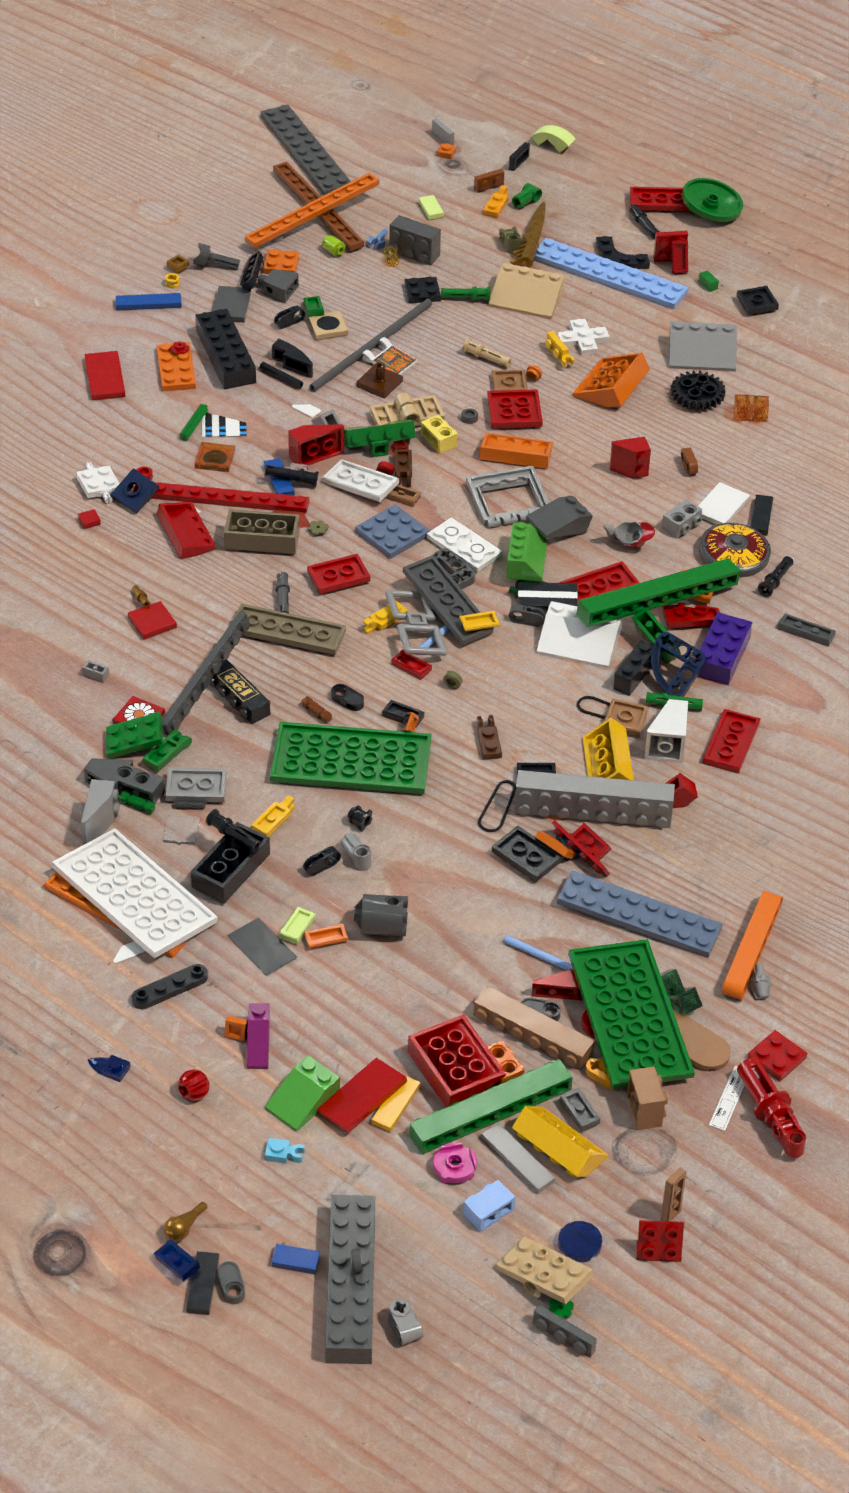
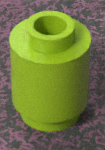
(333, 245)

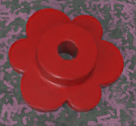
(179, 347)

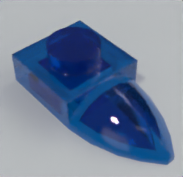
(110, 1067)

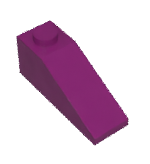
(258, 1035)

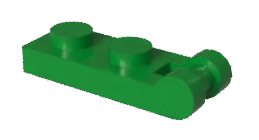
(163, 753)

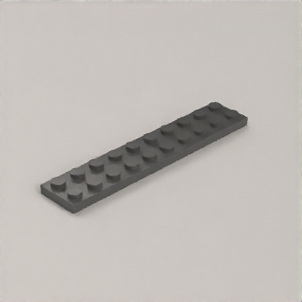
(305, 148)

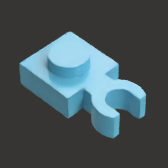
(280, 1151)

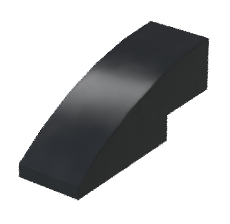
(292, 358)

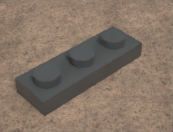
(564, 1331)

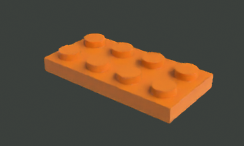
(175, 369)

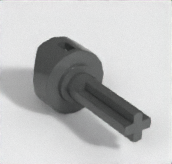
(206, 256)

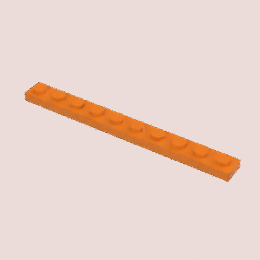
(311, 210)

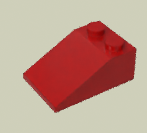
(315, 443)

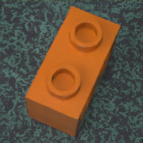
(506, 1059)

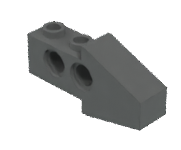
(126, 777)

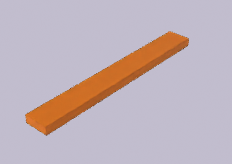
(63, 889)

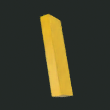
(394, 1106)

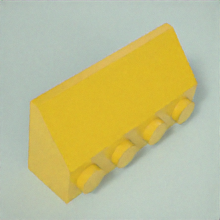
(608, 751)
(558, 1141)

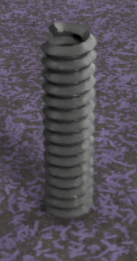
(190, 804)

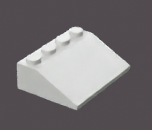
(570, 639)

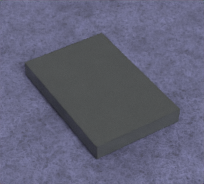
(234, 300)

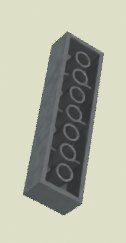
(350, 1293)

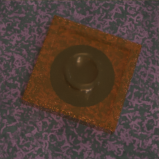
(215, 457)

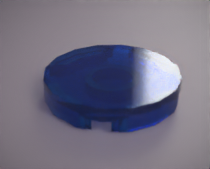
(580, 1241)

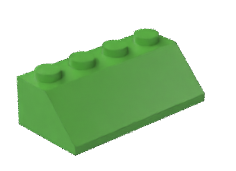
(526, 553)

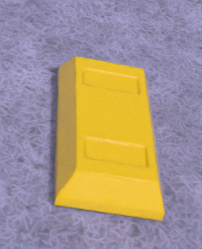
(479, 621)

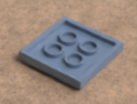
(392, 531)

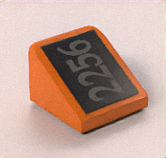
(409, 722)

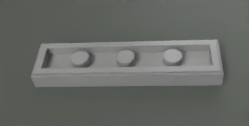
(518, 1158)

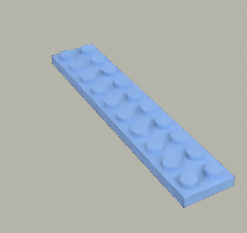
(610, 273)

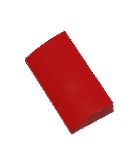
(185, 529)

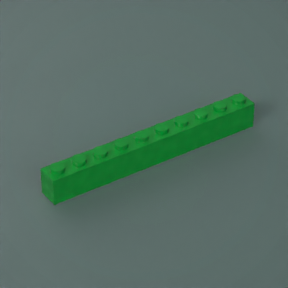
(658, 592)

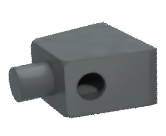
(279, 284)

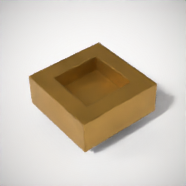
(178, 263)

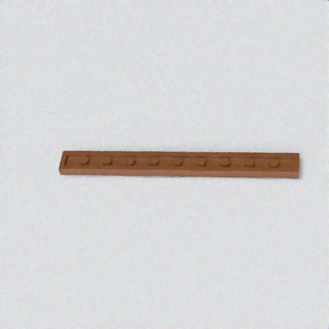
(307, 195)

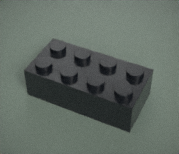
(228, 865)

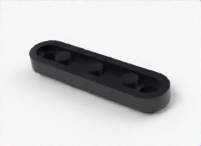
(252, 271)
(169, 986)

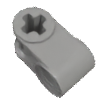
(404, 1322)

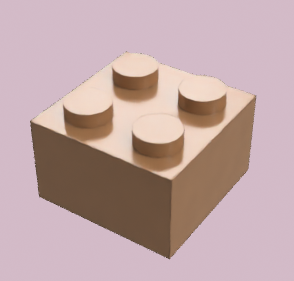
(646, 1098)

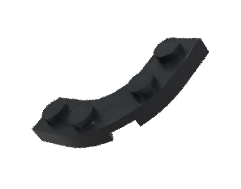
(607, 250)

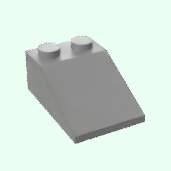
(99, 809)

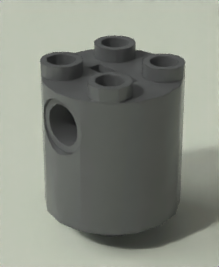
(382, 915)

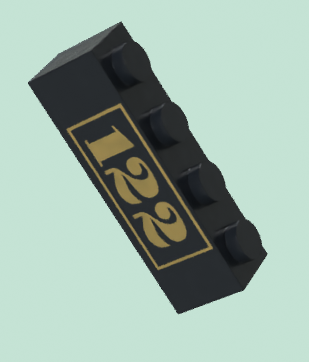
(241, 693)

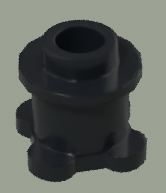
(360, 817)

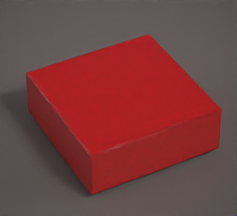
(89, 519)

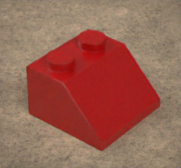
(630, 457)

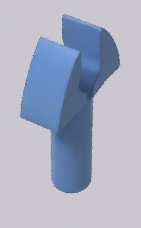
(378, 241)

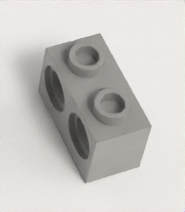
(682, 518)

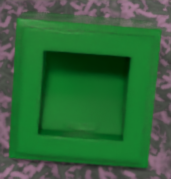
(378, 448)

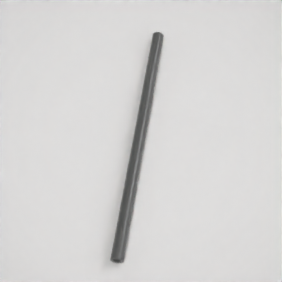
(370, 345)

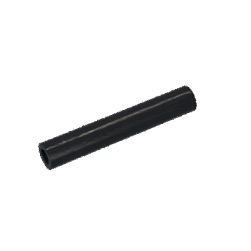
(281, 375)

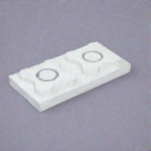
(465, 544)

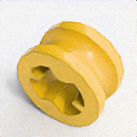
(172, 280)

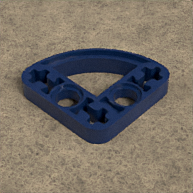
(689, 664)

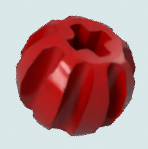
(193, 1085)

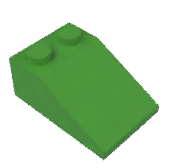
(302, 1093)

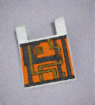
(392, 357)

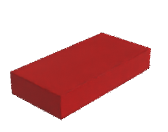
(679, 256)
(411, 664)

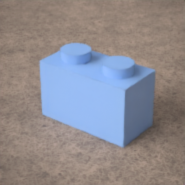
(489, 1205)

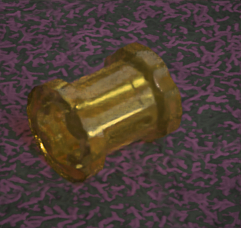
(388, 254)

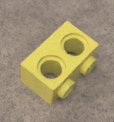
(439, 434)

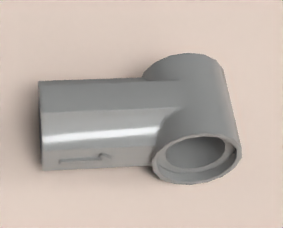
(357, 851)

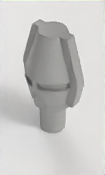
(760, 983)

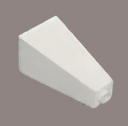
(668, 733)

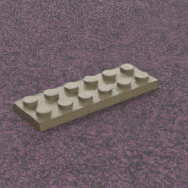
(293, 629)

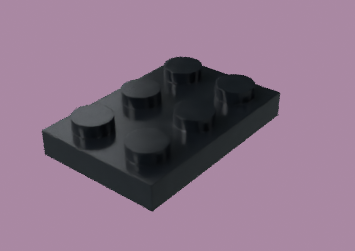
(527, 853)

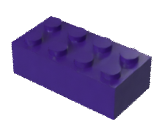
(724, 647)

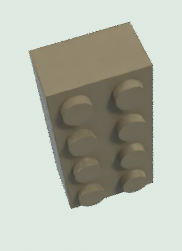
(262, 531)

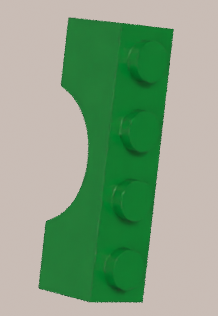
(391, 431)

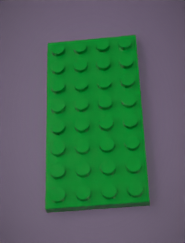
(351, 757)
(630, 1011)

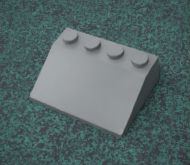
(702, 346)

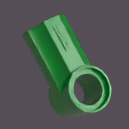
(528, 194)

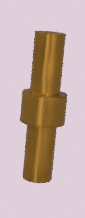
(141, 596)

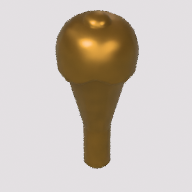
(178, 1227)

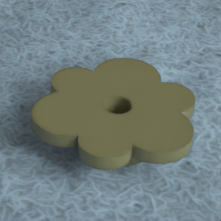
(318, 527)

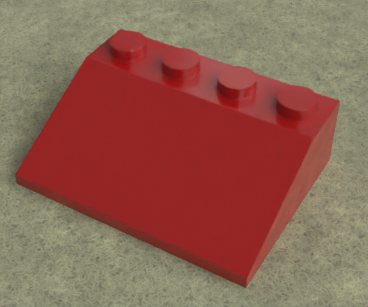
(454, 1060)

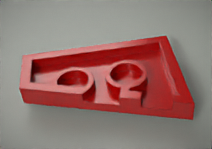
(682, 616)

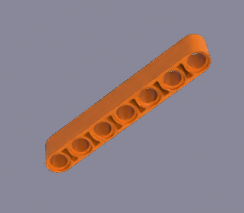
(752, 945)

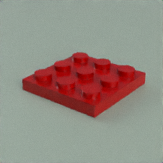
(514, 408)

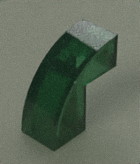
(681, 999)

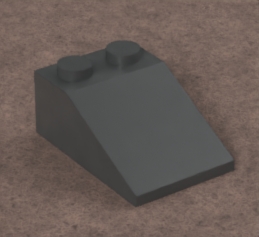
(561, 518)

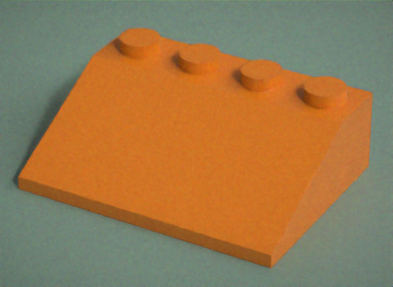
(612, 380)

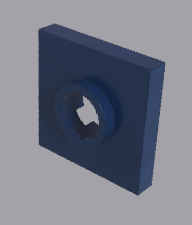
(136, 500)

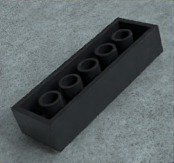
(225, 349)

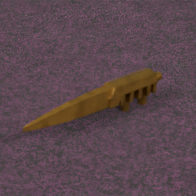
(528, 249)

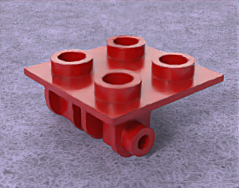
(660, 1240)

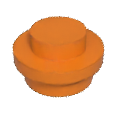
(533, 372)

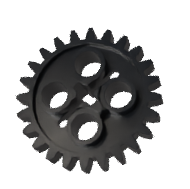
(698, 390)

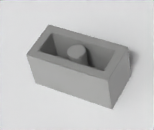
(95, 671)

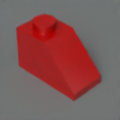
(684, 791)

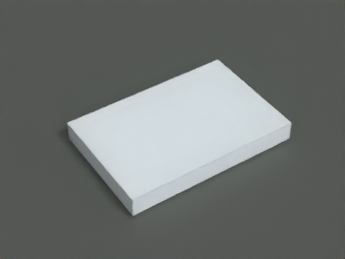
(723, 504)

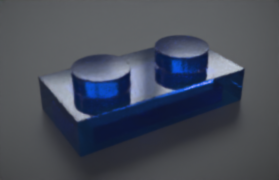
(177, 1260)

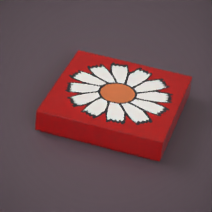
(136, 708)

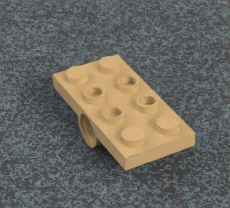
(407, 408)
(544, 1270)

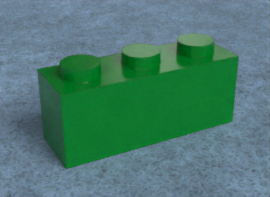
(650, 629)

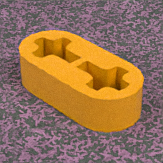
(598, 1075)

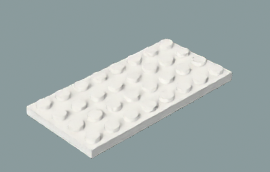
(134, 893)

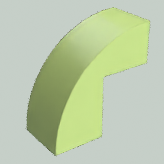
(556, 135)

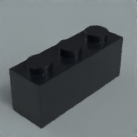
(633, 668)

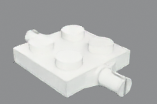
(97, 481)

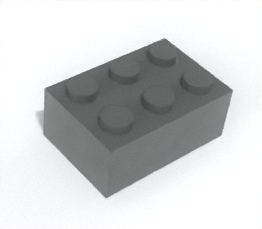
(415, 239)

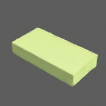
(431, 207)
(297, 925)

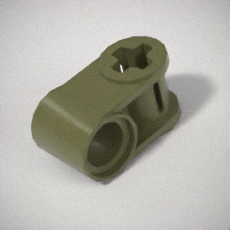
(510, 239)

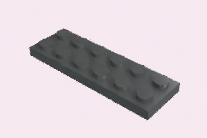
(444, 597)

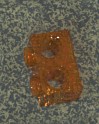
(750, 408)

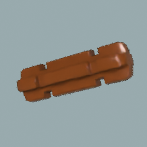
(316, 709)

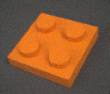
(281, 260)

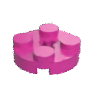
(450, 1173)

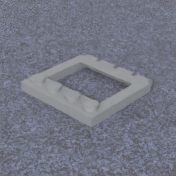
(504, 479)

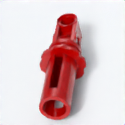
(773, 1106)

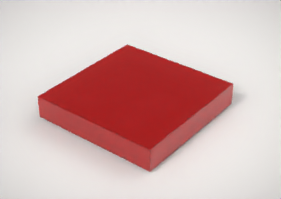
(152, 620)

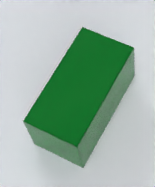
(708, 281)

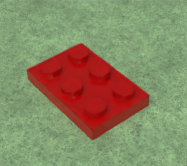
(338, 573)

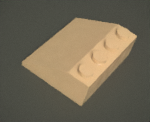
(527, 290)

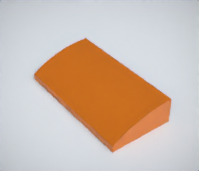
(516, 450)

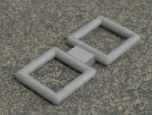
(415, 623)

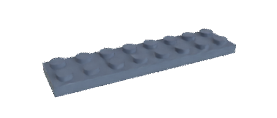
(640, 913)

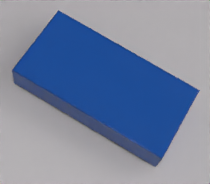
(295, 1258)

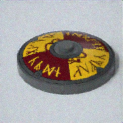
(739, 543)

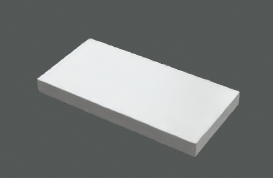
(360, 480)

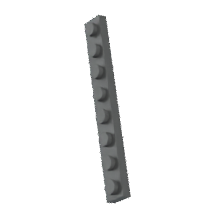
(205, 673)

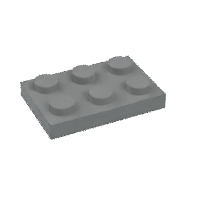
(196, 784)

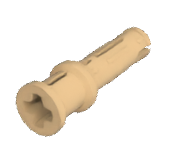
(480, 351)

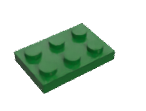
(134, 735)

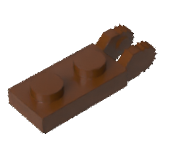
(403, 465)
(488, 739)

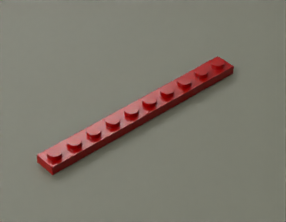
(229, 497)

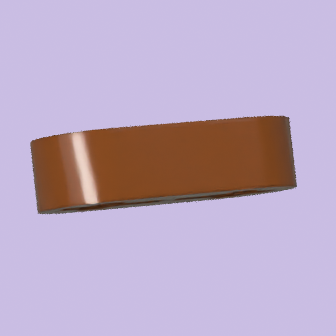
(689, 461)

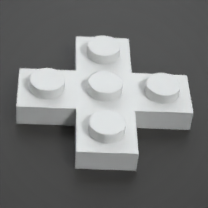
(584, 336)

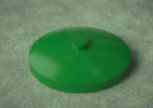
(712, 199)

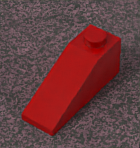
(558, 986)

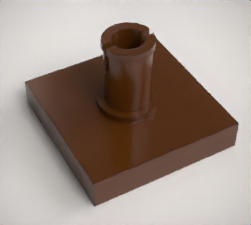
(379, 380)

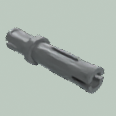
(282, 590)

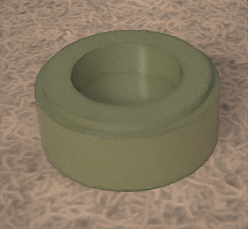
(452, 679)

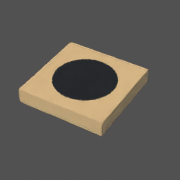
(328, 325)

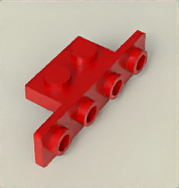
(588, 843)

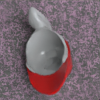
(631, 533)

